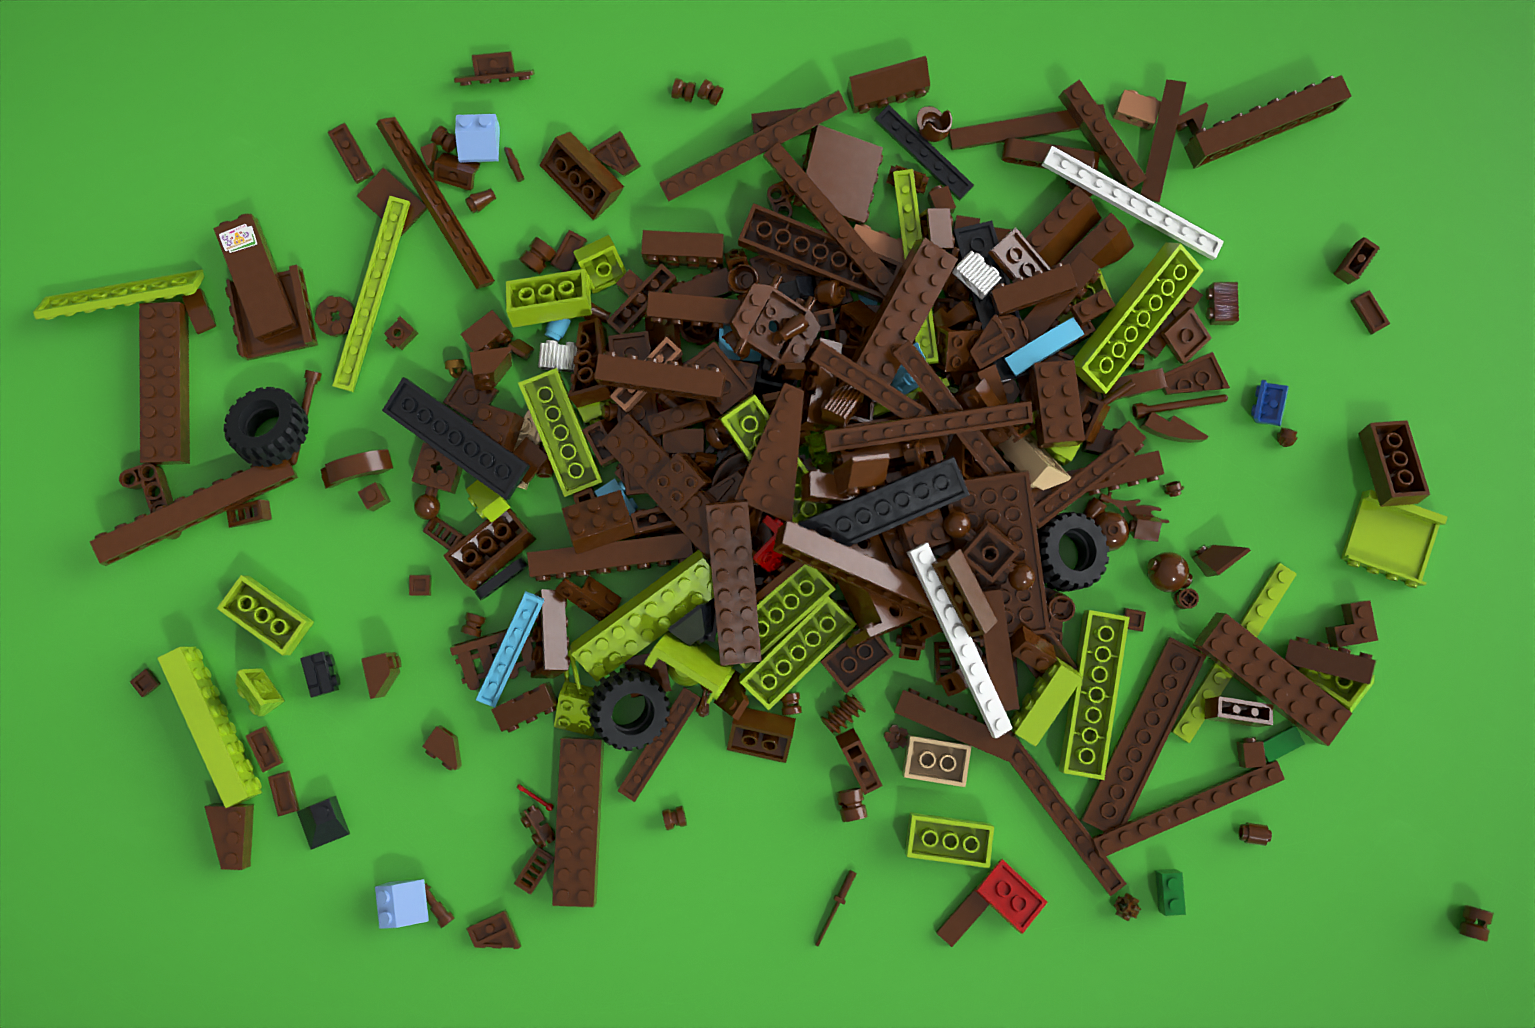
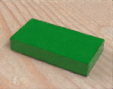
(1282, 743)

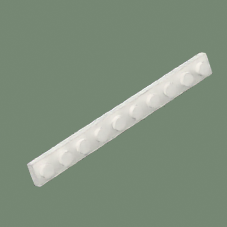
(1132, 203)
(960, 643)

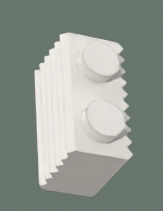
(977, 274)
(557, 356)

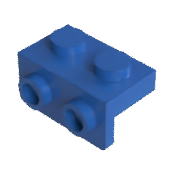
(1270, 403)

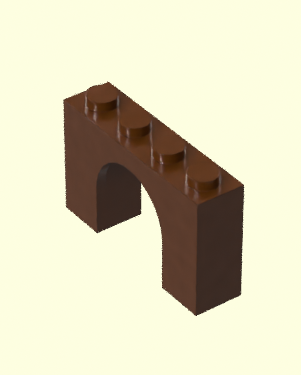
(954, 681)

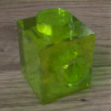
(817, 450)

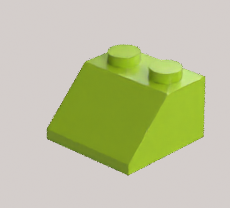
(600, 263)

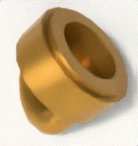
(455, 364)

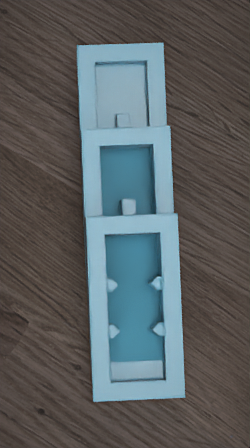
(1044, 346)

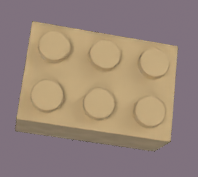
(936, 760)

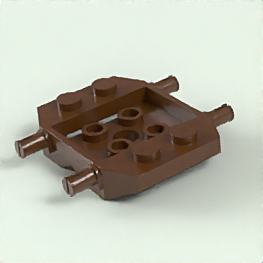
(779, 310)

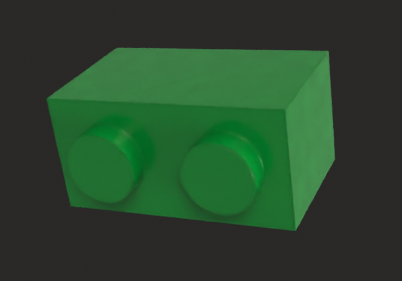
(1170, 892)

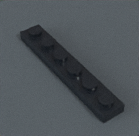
(924, 152)

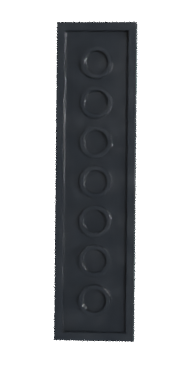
(981, 239)
(456, 438)
(890, 504)

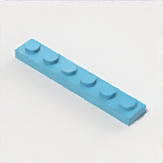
(510, 649)

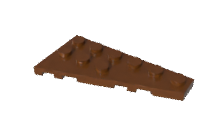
(773, 466)

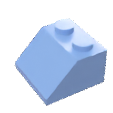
(477, 137)
(401, 903)

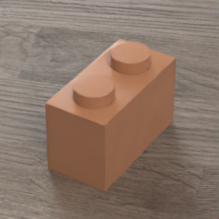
(1137, 109)

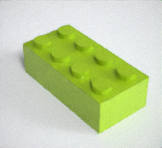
(548, 298)
(265, 615)
(1045, 701)
(949, 840)

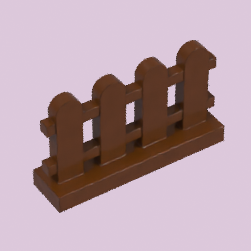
(486, 656)

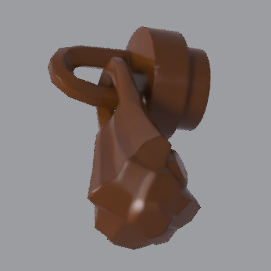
(703, 707)

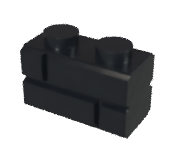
(320, 673)

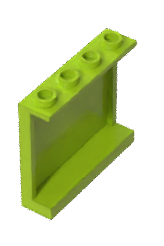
(1392, 539)
(695, 661)

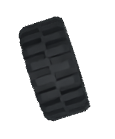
(256, 409)
(1090, 547)
(643, 728)

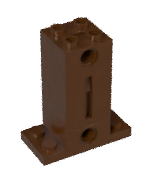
(895, 451)
(873, 613)

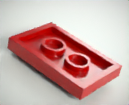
(1011, 896)

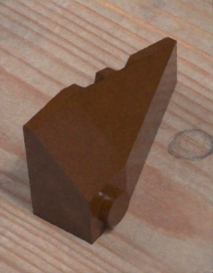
(1104, 244)

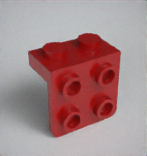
(766, 556)

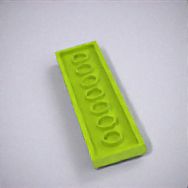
(124, 293)

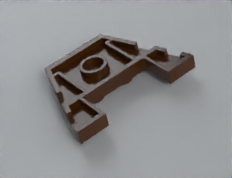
(725, 492)

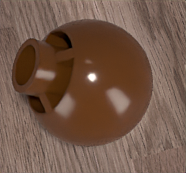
(1169, 572)

